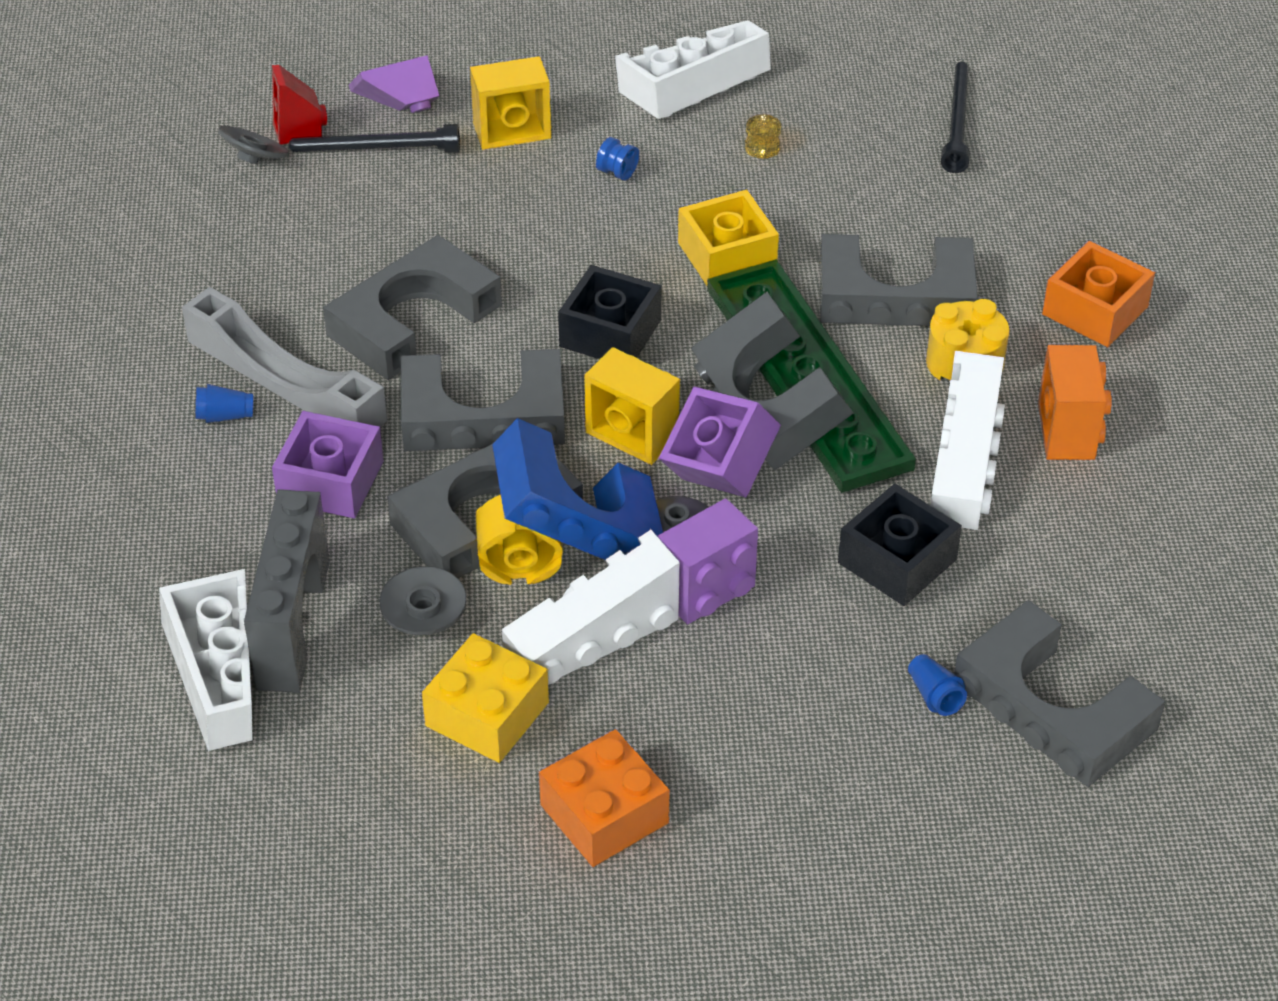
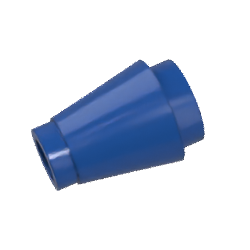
(222, 404)
(938, 686)

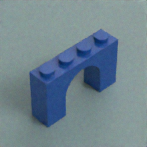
(542, 500)

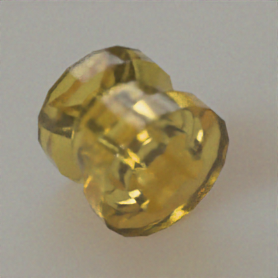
(763, 136)

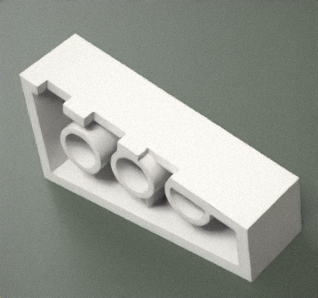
(693, 68)
(969, 439)
(601, 613)
(212, 653)

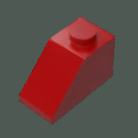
(295, 107)

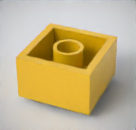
(511, 102)
(726, 234)
(631, 404)
(485, 697)

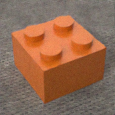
(1098, 293)
(1073, 402)
(604, 797)

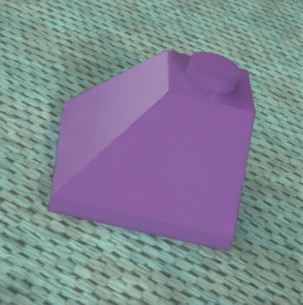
(399, 85)

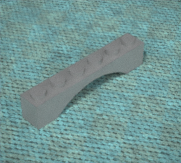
(231, 336)

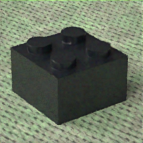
(609, 312)
(899, 544)

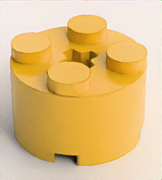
(965, 328)
(513, 550)

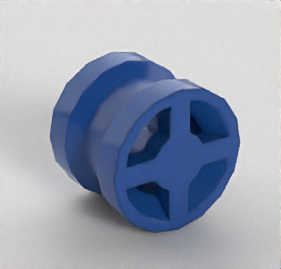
(617, 158)

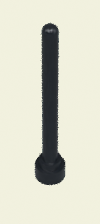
(444, 138)
(955, 154)

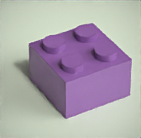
(720, 441)
(330, 458)
(715, 558)

